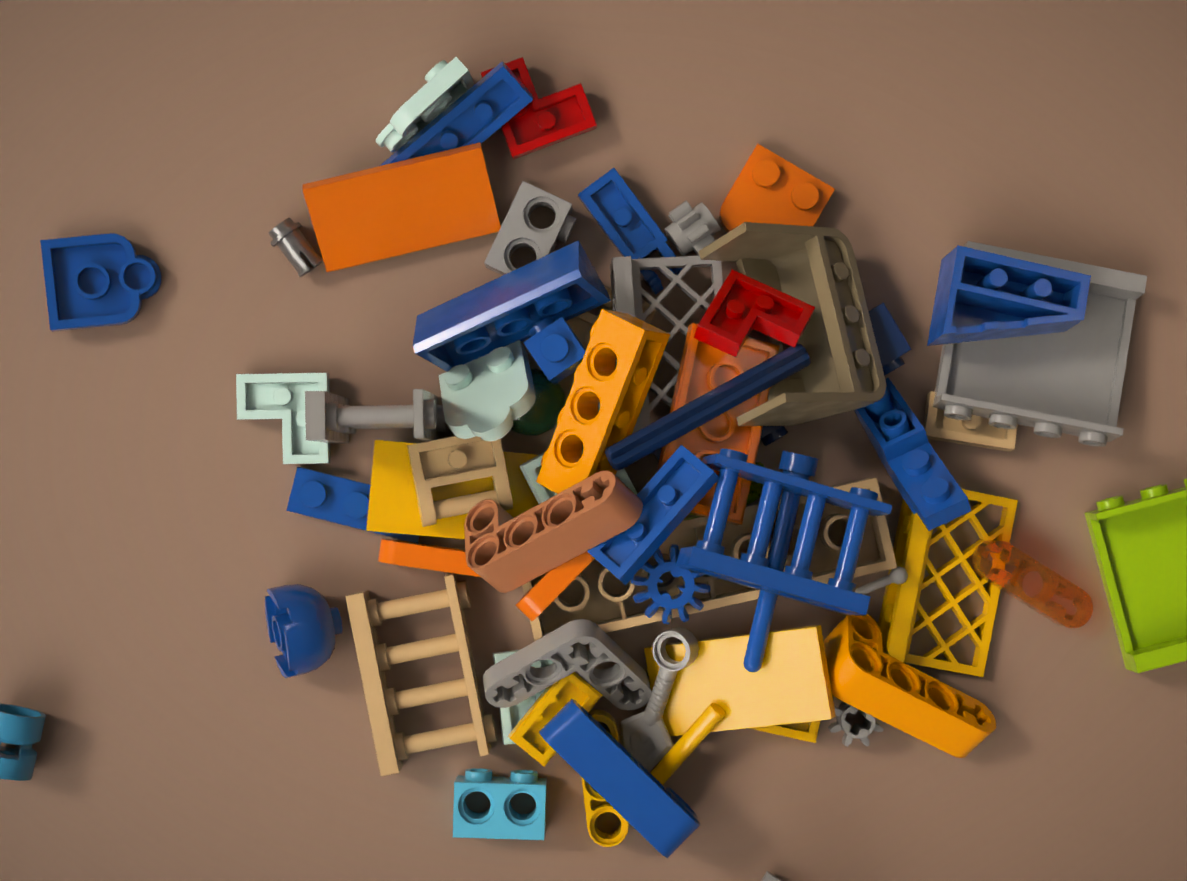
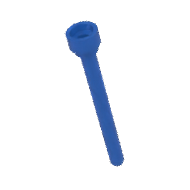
(798, 466)

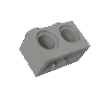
(519, 232)

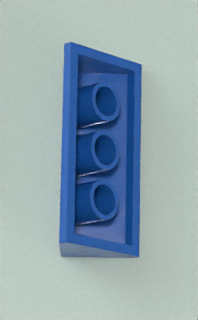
(509, 307)

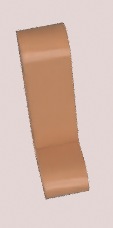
(521, 548)

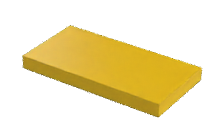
(395, 502)
(786, 689)

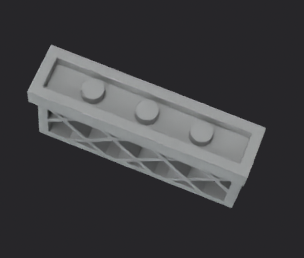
(628, 296)

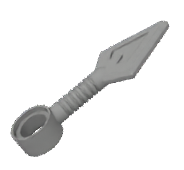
(646, 733)

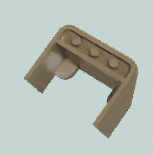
(822, 271)

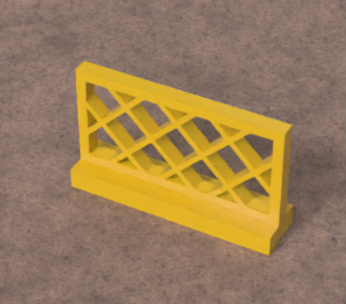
(902, 600)

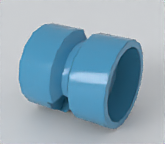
(23, 728)

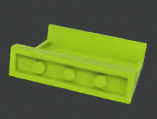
(1145, 573)

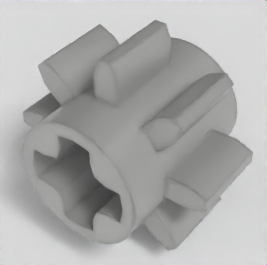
(691, 228)
(858, 731)

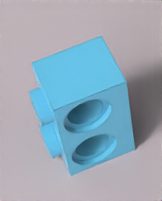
(500, 819)

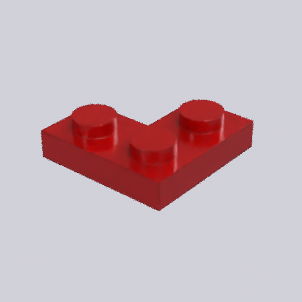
(545, 119)
(750, 305)

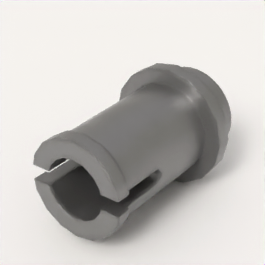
(293, 244)

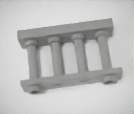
(332, 418)

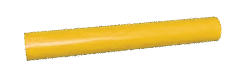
(688, 743)

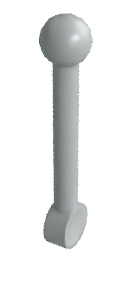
(898, 576)

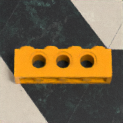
(618, 390)

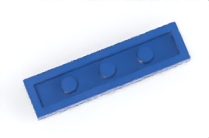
(471, 116)

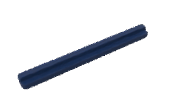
(707, 407)

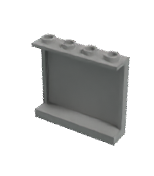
(1053, 379)

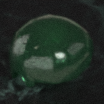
(545, 411)

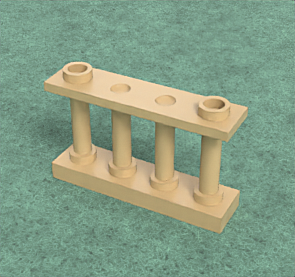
(385, 702)

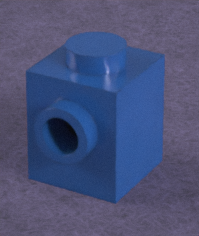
(555, 348)

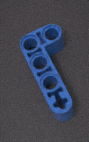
(620, 778)

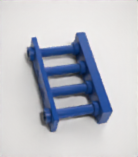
(752, 567)

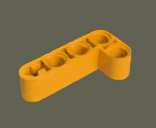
(899, 693)

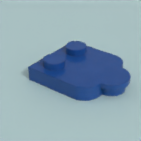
(95, 281)

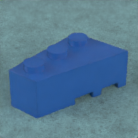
(1003, 297)

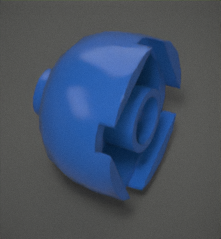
(301, 627)

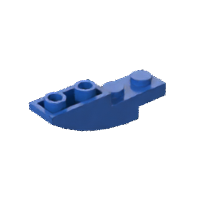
(912, 460)

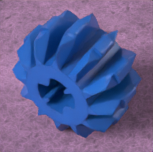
(663, 598)

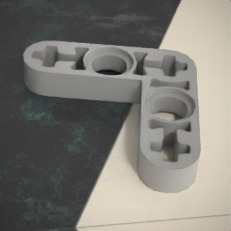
(516, 680)

